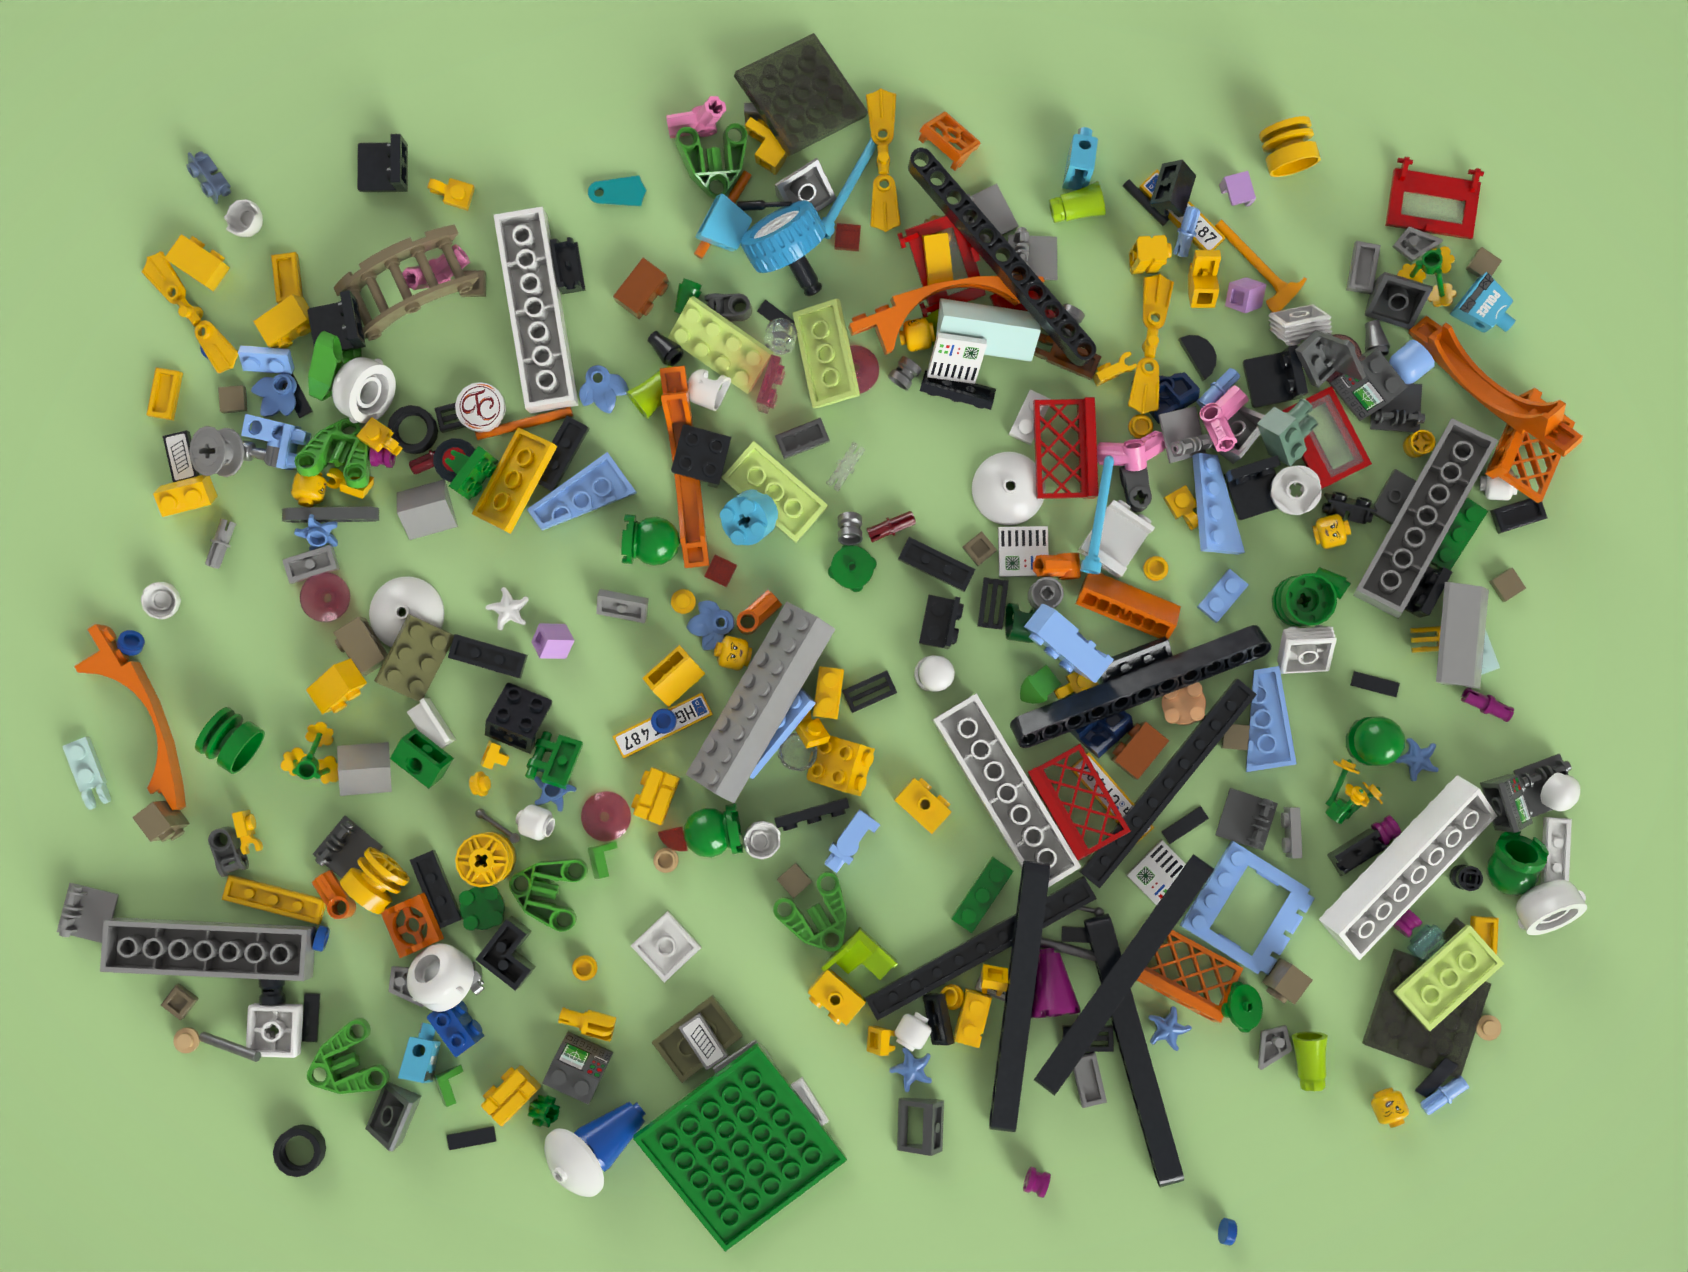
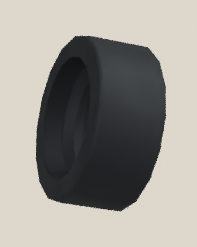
(432, 429)
(281, 1159)

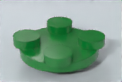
(852, 567)
(481, 908)
(1243, 1007)

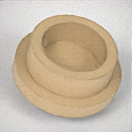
(665, 860)
(1488, 1027)
(186, 1040)

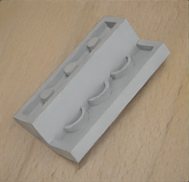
(1462, 635)

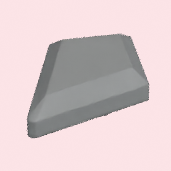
(1415, 243)
(398, 984)
(1273, 1045)

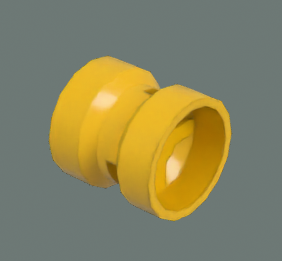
(1424, 442)

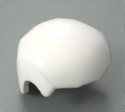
(244, 218)
(160, 600)
(1560, 792)
(761, 839)

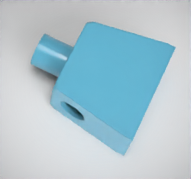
(724, 224)

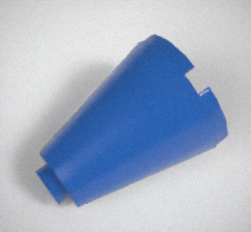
(612, 1132)

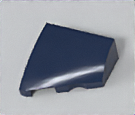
(1175, 393)
(1103, 734)

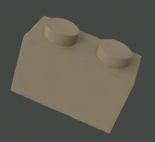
(361, 645)
(161, 822)
(1286, 982)

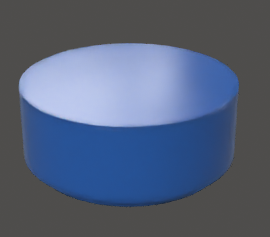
(130, 642)
(663, 721)
(321, 938)
(1227, 1231)

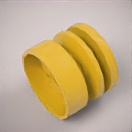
(1289, 146)
(499, 864)
(371, 883)

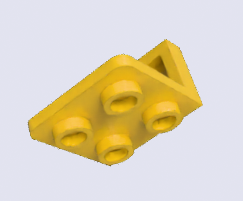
(842, 765)

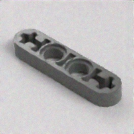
(330, 514)

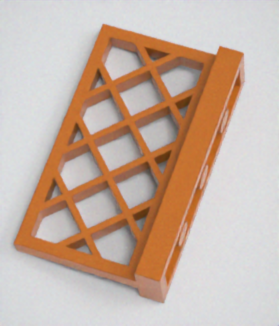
(1508, 451)
(1182, 994)

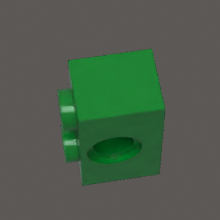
(421, 758)

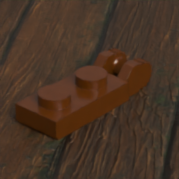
(1058, 358)

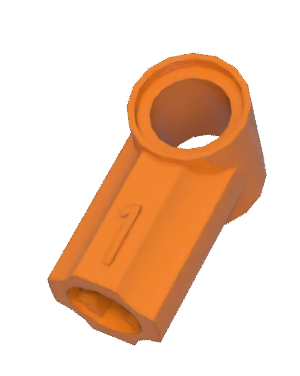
(1062, 565)
(760, 611)
(332, 893)

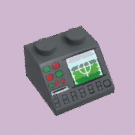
(1374, 391)
(1508, 802)
(578, 1068)

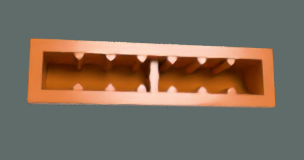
(1128, 605)

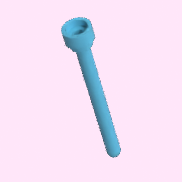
(829, 220)
(1092, 561)

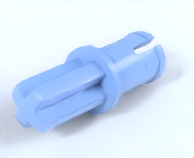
(1186, 231)
(1219, 387)
(1444, 1095)

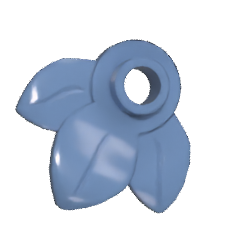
(604, 392)
(274, 397)
(707, 624)

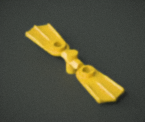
(881, 116)
(215, 345)
(1145, 386)

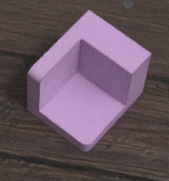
(1238, 188)
(1245, 295)
(552, 641)

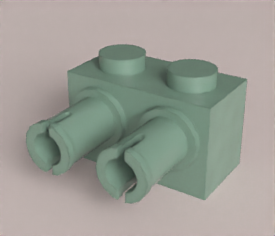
(1285, 432)

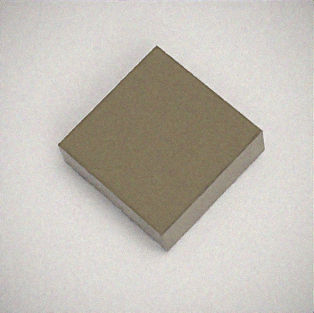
(1483, 262)
(479, 286)
(232, 399)
(979, 548)
(1507, 584)
(1236, 737)
(794, 880)
(179, 1001)

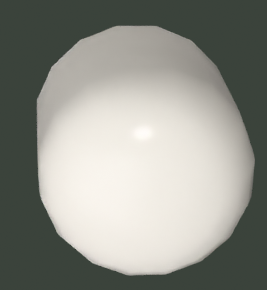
(706, 391)
(934, 673)

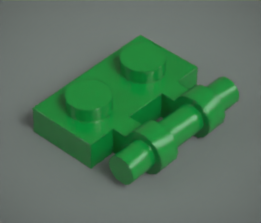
(561, 762)

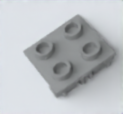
(995, 208)
(1037, 252)
(1183, 434)
(85, 912)

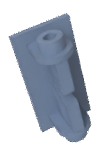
(211, 185)

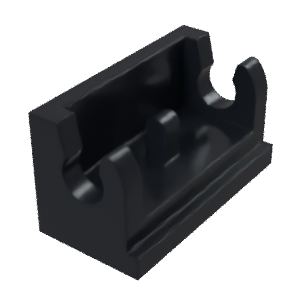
(1173, 188)
(567, 266)
(1356, 851)

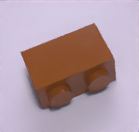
(641, 289)
(1139, 749)

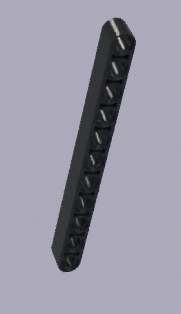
(999, 244)
(1140, 686)
(1123, 974)
(1019, 996)
(1136, 1060)

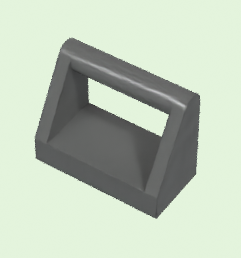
(932, 1126)

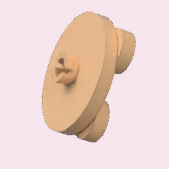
(1185, 705)

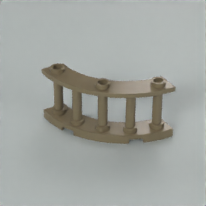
(390, 259)

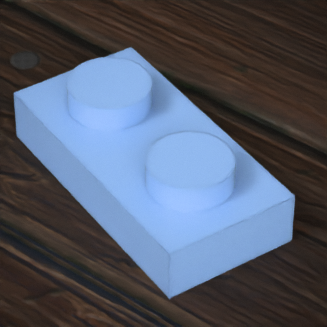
(266, 359)
(1222, 595)

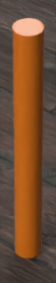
(733, 196)
(526, 423)

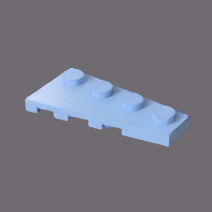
(584, 492)
(1214, 509)
(800, 707)
(1269, 731)

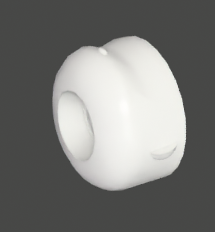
(363, 389)
(1549, 906)
(440, 977)

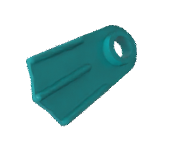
(618, 191)

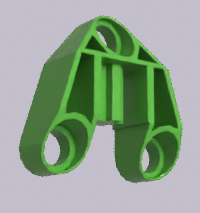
(694, 159)
(326, 363)
(337, 447)
(541, 910)
(800, 926)
(355, 1082)

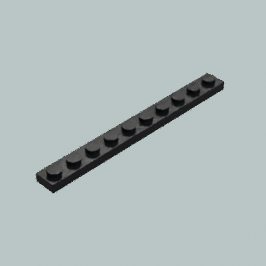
(1169, 781)
(972, 952)

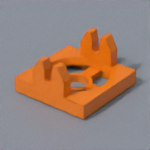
(963, 139)
(433, 931)

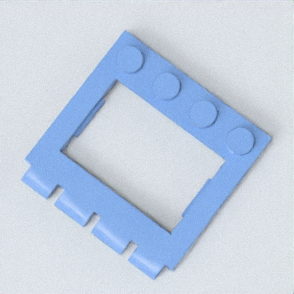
(1217, 891)

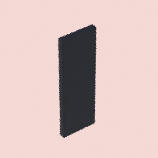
(770, 312)
(302, 406)
(1374, 684)
(1185, 825)
(1074, 934)
(310, 1017)
(1436, 1077)
(471, 1138)

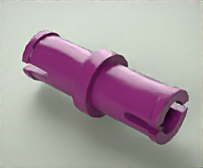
(1487, 704)

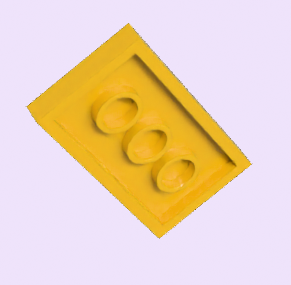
(514, 480)

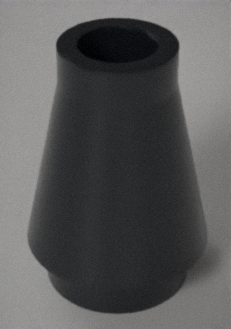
(666, 349)

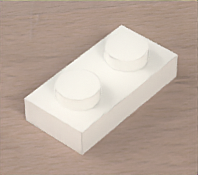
(1024, 424)

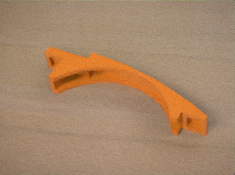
(889, 320)
(1523, 415)
(689, 495)
(115, 665)

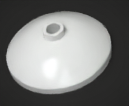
(993, 497)
(404, 592)
(573, 1163)

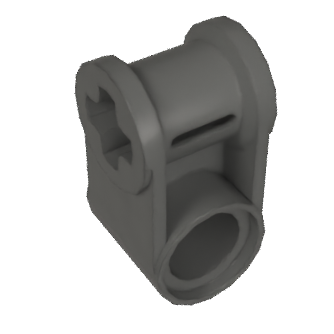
(725, 305)
(1135, 484)
(226, 853)

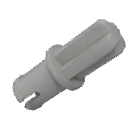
(220, 544)

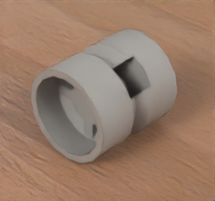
(1045, 591)

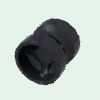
(1461, 875)
(272, 996)

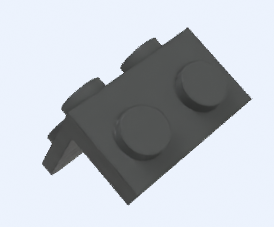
(1324, 354)

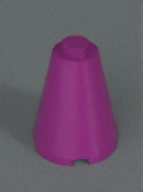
(1053, 988)

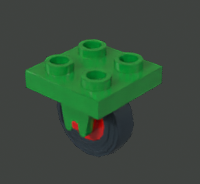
(463, 466)

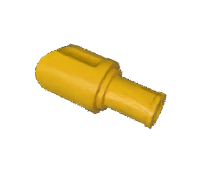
(1437, 629)
(590, 1023)

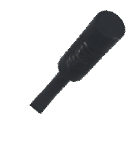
(760, 205)

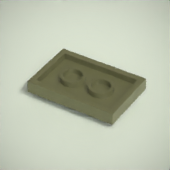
(414, 658)
(676, 1049)

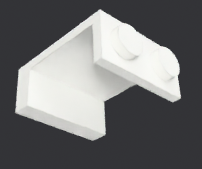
(1120, 538)

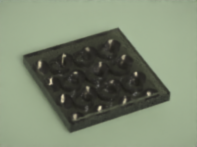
(800, 94)
(1402, 1035)

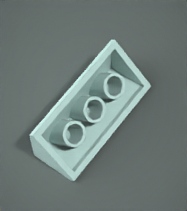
(1007, 331)

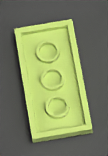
(720, 344)
(826, 353)
(795, 502)
(1448, 977)

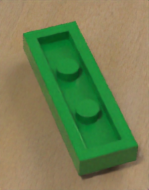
(1459, 534)
(982, 894)

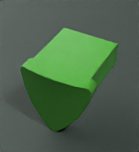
(1038, 686)
(598, 859)
(444, 1086)

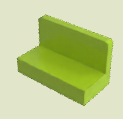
(852, 953)
(880, 961)

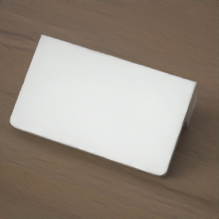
(431, 723)

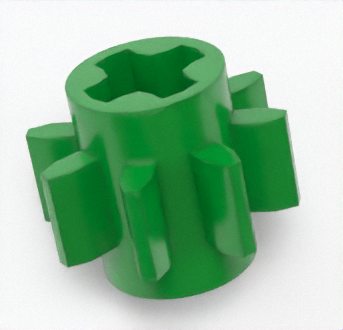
(543, 1111)

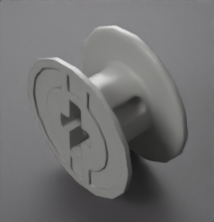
(216, 451)

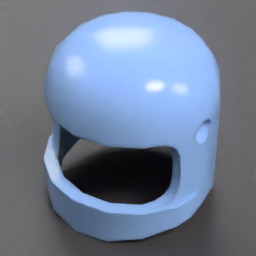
(1412, 361)

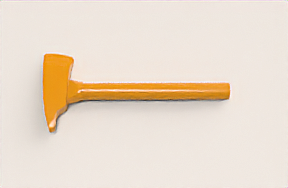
(1284, 291)

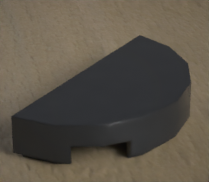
(1200, 354)

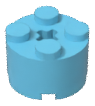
(749, 517)

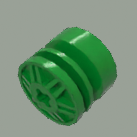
(1317, 595)
(229, 740)

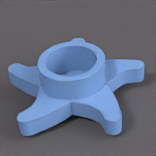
(317, 533)
(1418, 759)
(552, 793)
(1168, 1028)
(912, 1069)

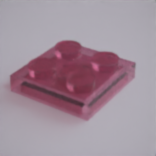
(768, 393)

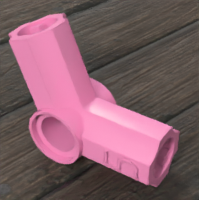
(701, 118)
(440, 268)
(1216, 417)
(1132, 453)

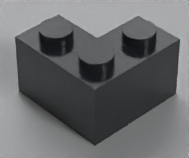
(501, 954)

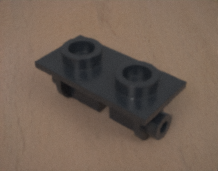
(1358, 508)

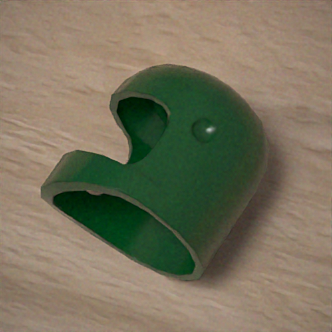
(1015, 627)

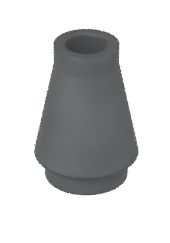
(1376, 338)

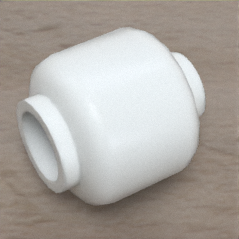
(1497, 488)
(535, 822)
(913, 1031)

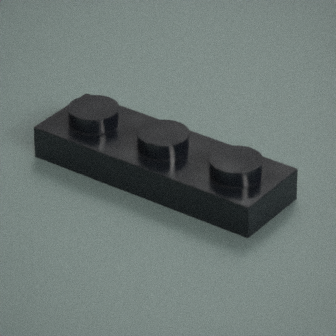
(968, 393)
(568, 442)
(936, 564)
(487, 656)
(1137, 658)
(812, 814)
(436, 888)

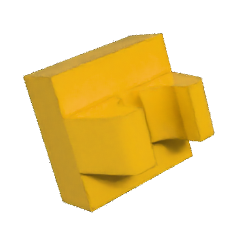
(493, 756)
(994, 978)
(878, 1040)

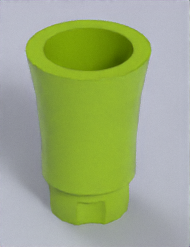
(1078, 204)
(647, 395)
(1311, 1059)

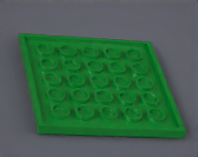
(740, 1147)

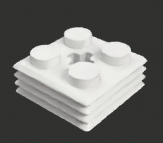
(1299, 323)
(1306, 649)
(287, 1019)

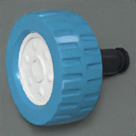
(784, 240)

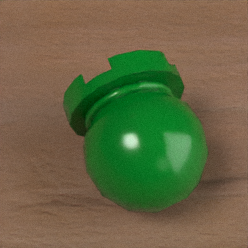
(651, 540)
(1375, 741)
(712, 831)
(1516, 863)

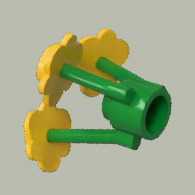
(1433, 262)
(306, 765)
(1342, 809)

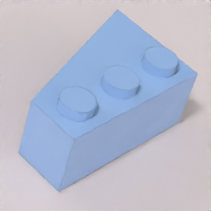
(1067, 644)

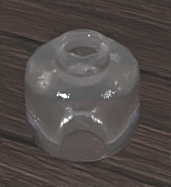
(780, 336)

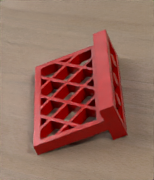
(1087, 448)
(1060, 814)

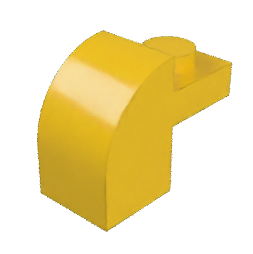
(770, 153)
(1203, 280)

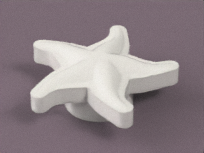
(508, 609)

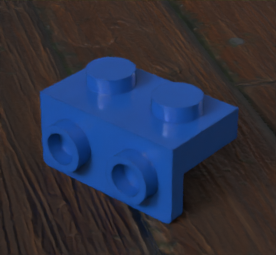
(456, 1028)

